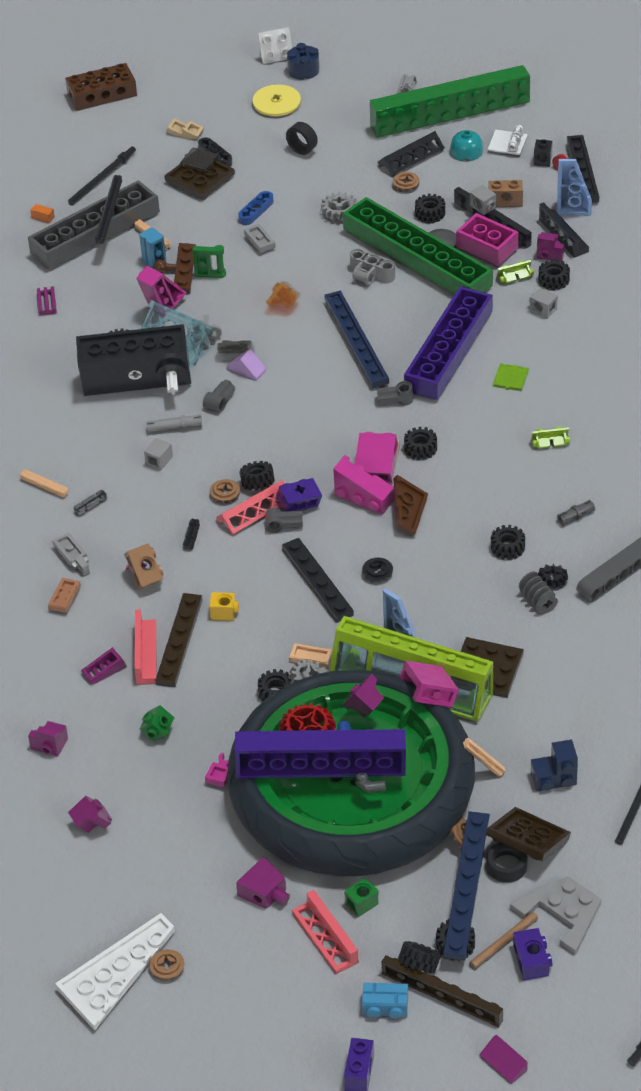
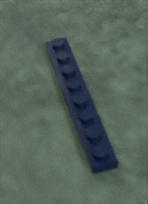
(356, 339)
(466, 886)

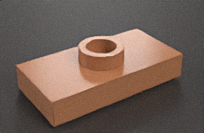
(64, 595)

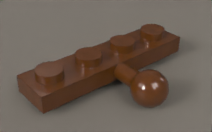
(182, 268)

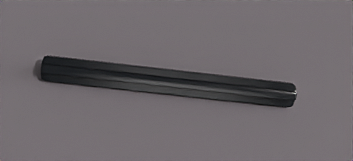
(108, 209)

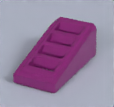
(111, 669)

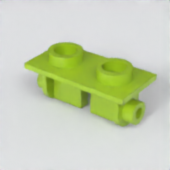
(507, 273)
(542, 437)

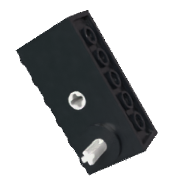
(134, 360)

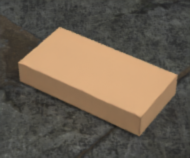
(307, 652)

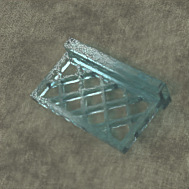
(177, 317)

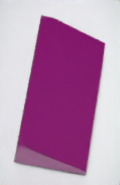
(504, 1059)

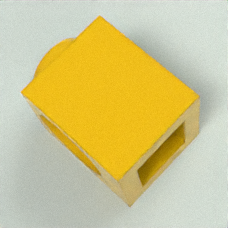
(223, 606)

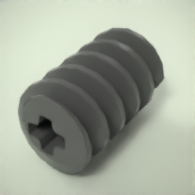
(538, 592)

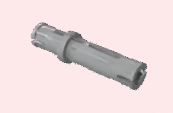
(174, 423)

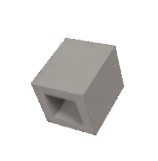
(158, 454)

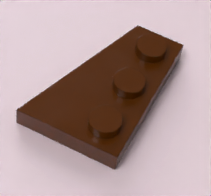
(409, 505)

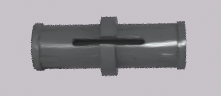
(575, 512)

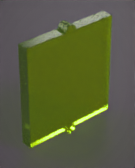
(510, 377)

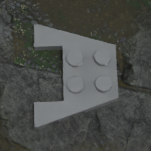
(566, 902)

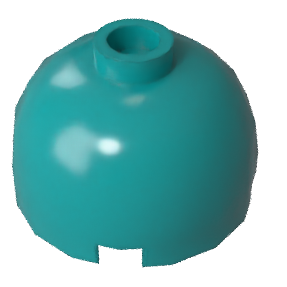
(466, 145)

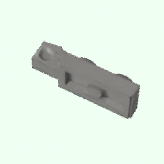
(72, 553)

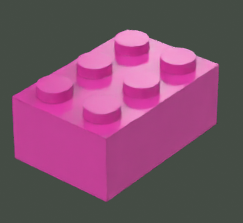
(487, 239)

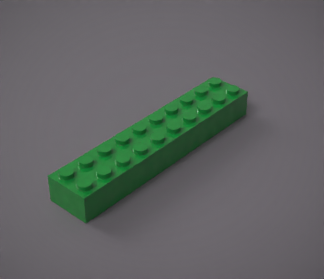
(449, 101)
(416, 247)

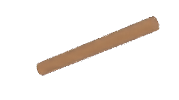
(503, 940)

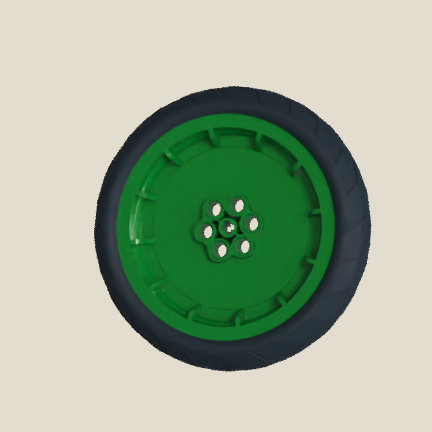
(332, 822)

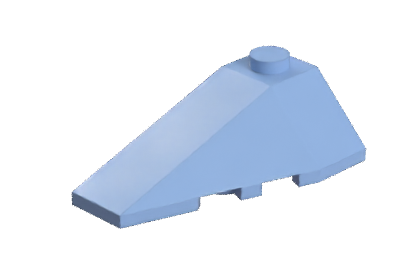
(572, 191)
(395, 615)

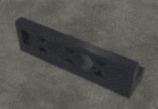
(420, 143)
(566, 234)

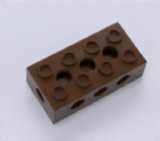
(101, 91)

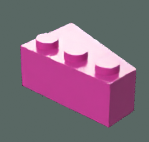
(159, 288)
(360, 487)

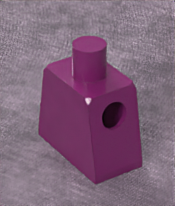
(263, 885)

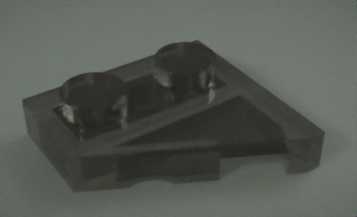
(235, 347)

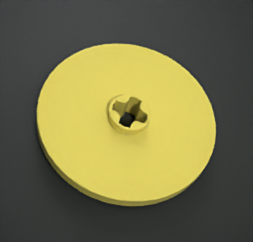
(276, 100)

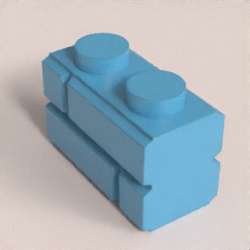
(152, 246)
(385, 1000)

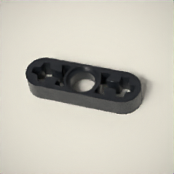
(223, 156)

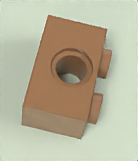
(508, 192)
(142, 577)

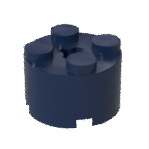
(303, 61)

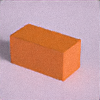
(42, 213)

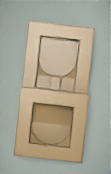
(189, 131)

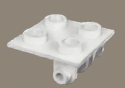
(275, 45)
(508, 141)

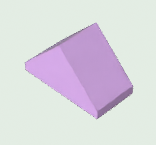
(247, 365)

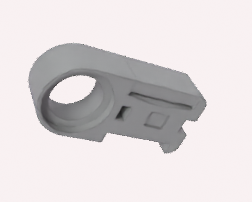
(407, 83)

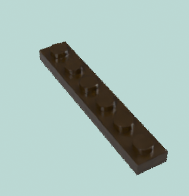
(179, 640)
(443, 991)

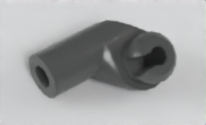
(368, 786)

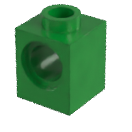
(357, 903)

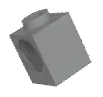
(483, 199)
(543, 303)

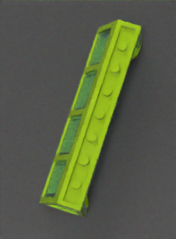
(382, 650)

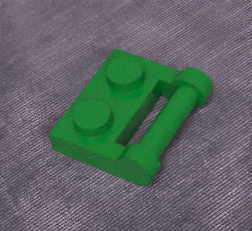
(203, 261)

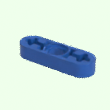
(248, 214)

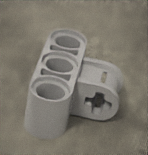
(371, 267)

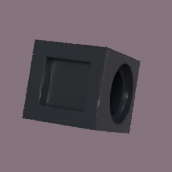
(543, 152)

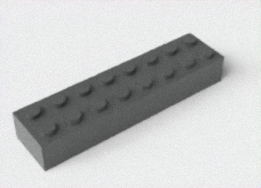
(78, 231)

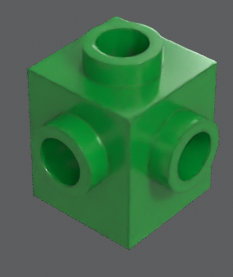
(156, 723)

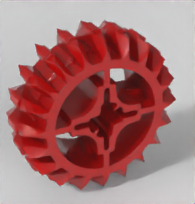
(307, 718)

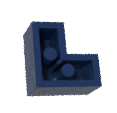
(556, 770)

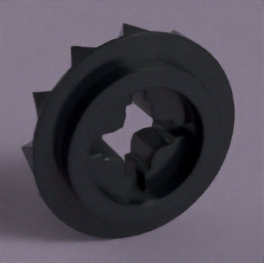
(373, 565)
(558, 580)

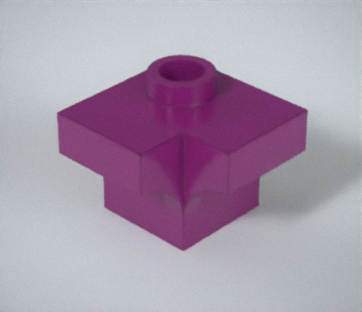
(549, 247)
(364, 697)
(49, 738)
(90, 814)

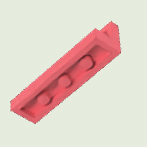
(249, 503)
(145, 650)
(332, 928)

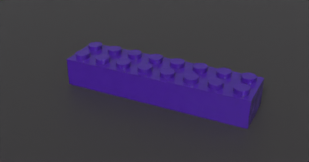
(449, 342)
(320, 753)

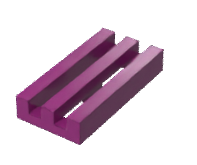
(45, 292)

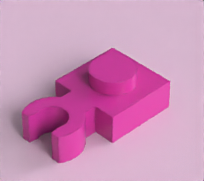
(218, 772)

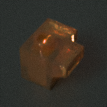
(283, 294)

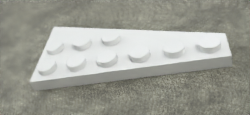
(106, 978)

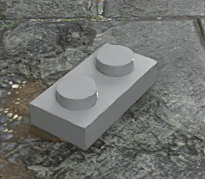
(259, 238)

